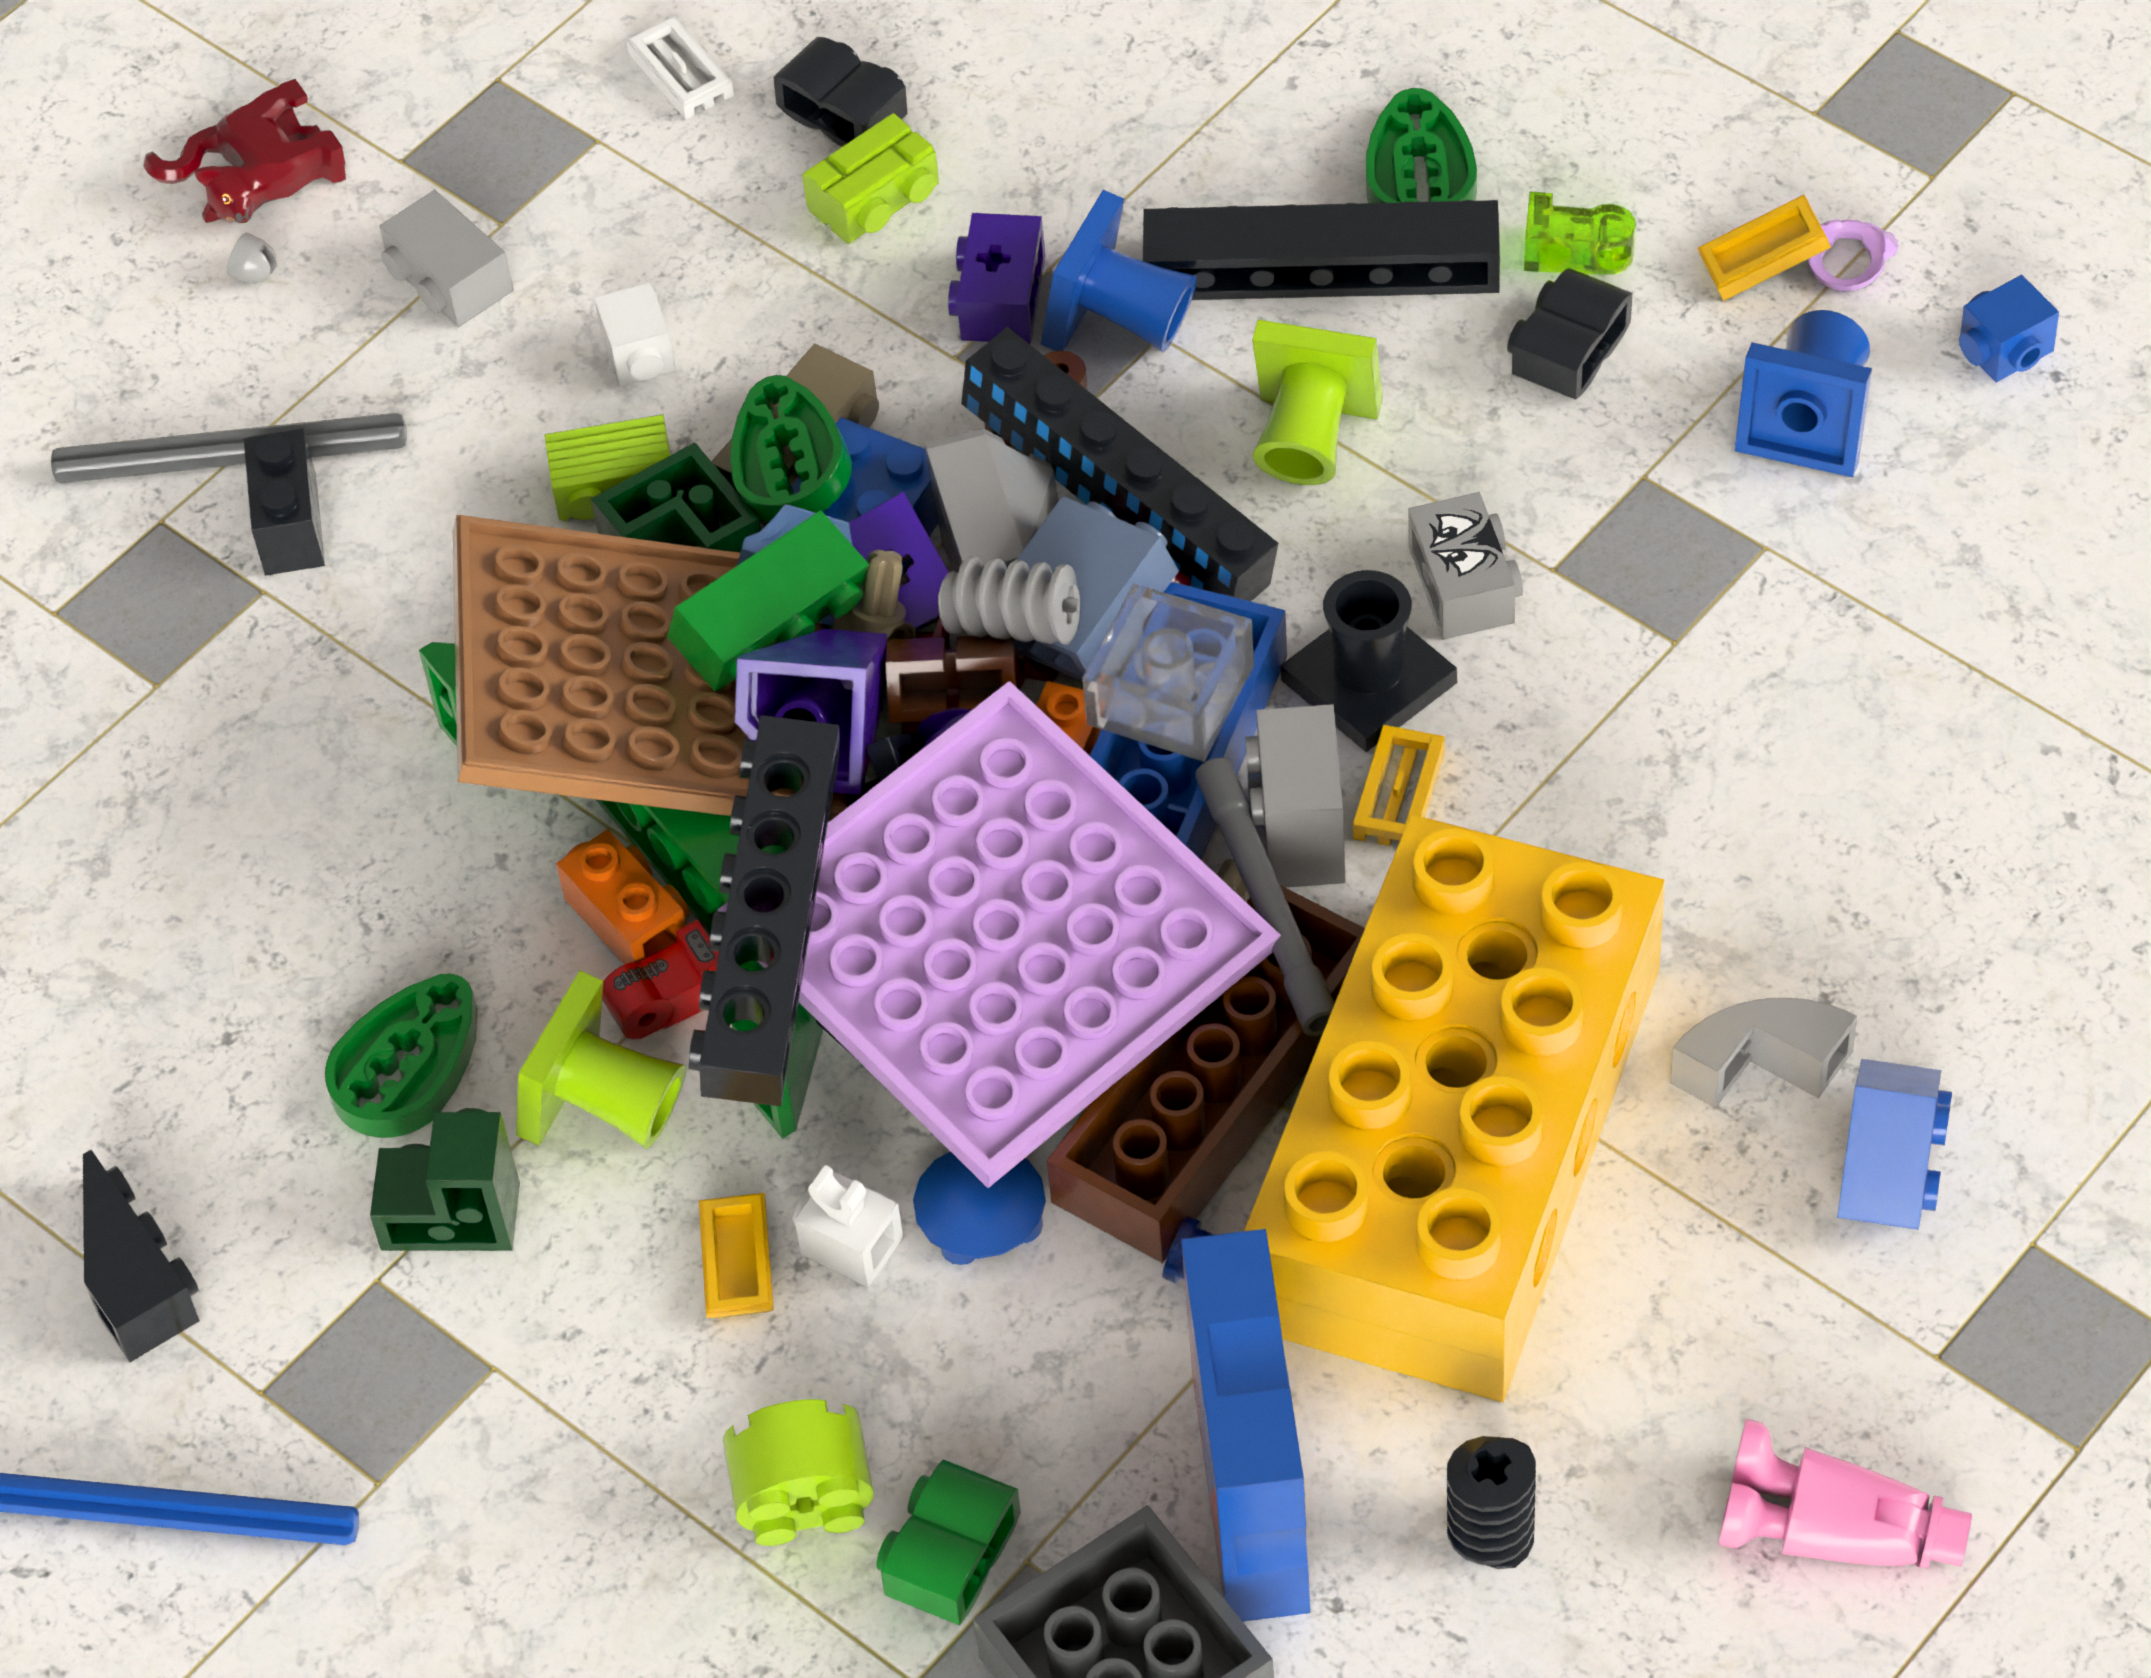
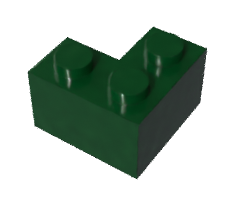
(677, 503)
(449, 1193)

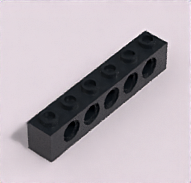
(755, 1062)

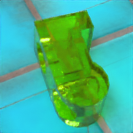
(1577, 237)

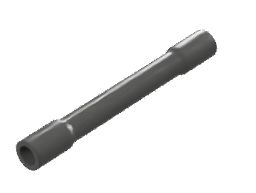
(1231, 813)

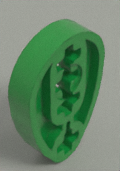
(1440, 140)
(760, 442)
(427, 1080)

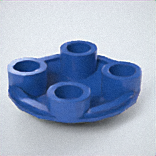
(977, 1220)

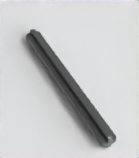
(221, 448)

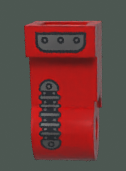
(661, 987)

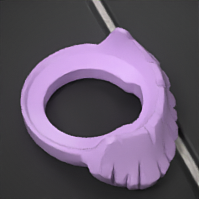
(1876, 242)

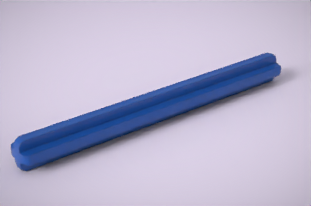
(178, 1509)

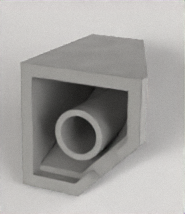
(987, 496)

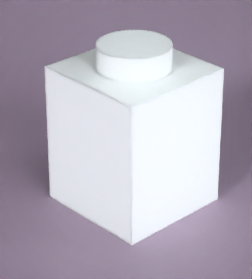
(635, 334)

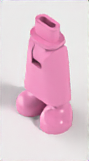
(1837, 1510)

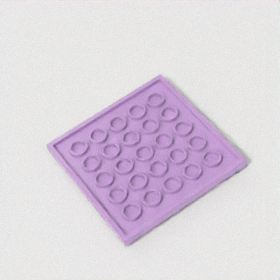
(1012, 933)

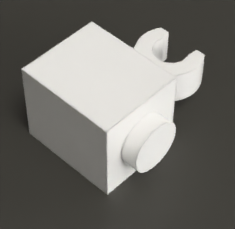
(847, 1226)

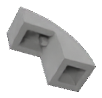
(1787, 1036)

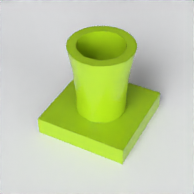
(1311, 381)
(593, 1074)

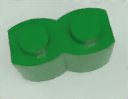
(949, 1541)

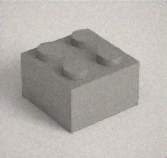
(1298, 794)

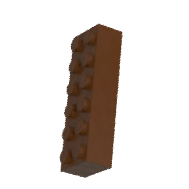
(1198, 1102)

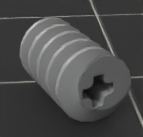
(1011, 601)

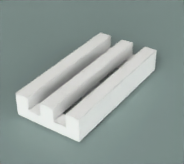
(698, 94)

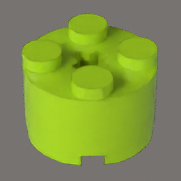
(798, 1470)

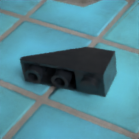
(125, 1272)

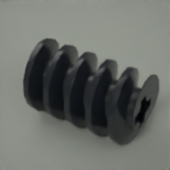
(1491, 1501)

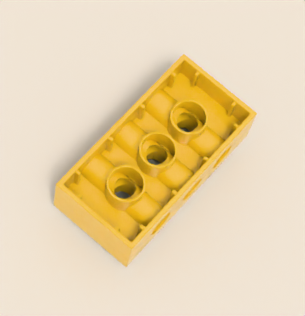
(1457, 1103)

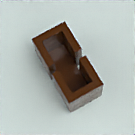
(923, 671)

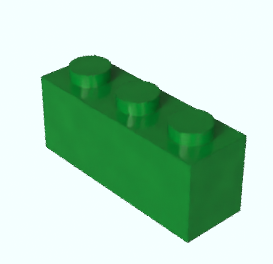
(769, 599)

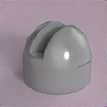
(251, 259)

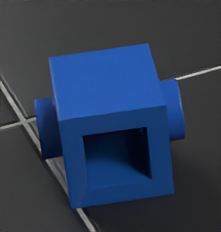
(2008, 328)

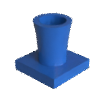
(1113, 285)
(1810, 398)

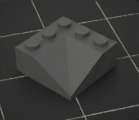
(1120, 1611)

